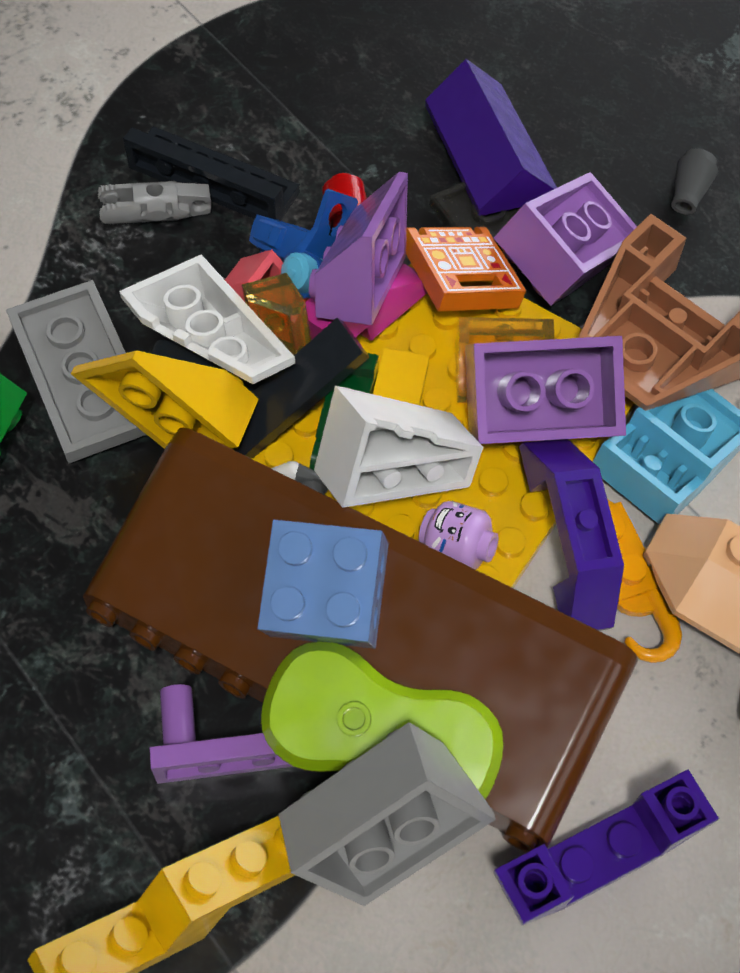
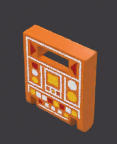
(459, 255)

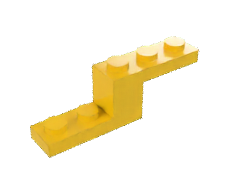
(175, 908)

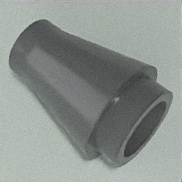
(693, 178)

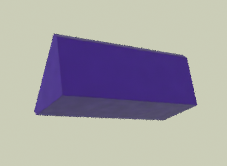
(487, 141)

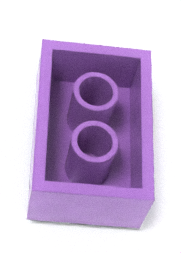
(545, 389)

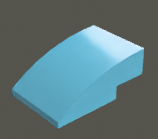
(671, 452)

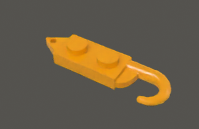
(640, 591)

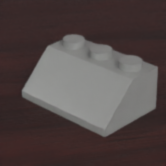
(383, 817)

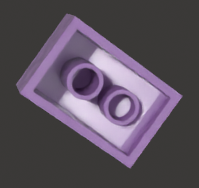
(565, 236)

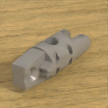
(153, 202)

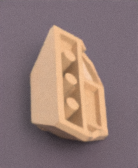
(700, 573)

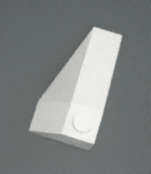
(209, 318)

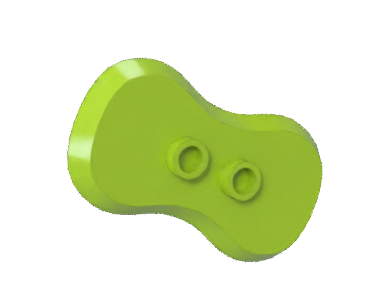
(335, 707)

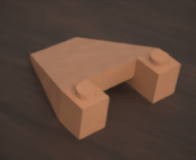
(667, 339)

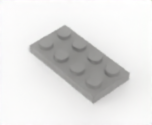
(54, 338)

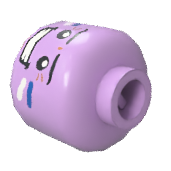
(460, 533)

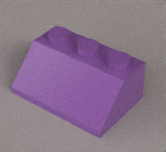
(363, 257)

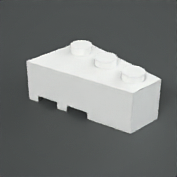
(392, 449)

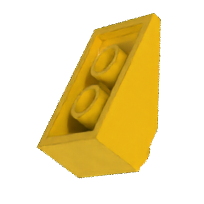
(171, 394)

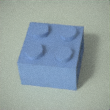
(323, 583)

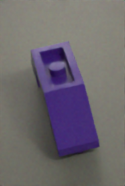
(583, 529)
(607, 851)

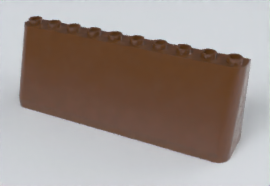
(193, 581)

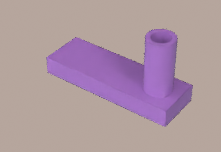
(190, 759)

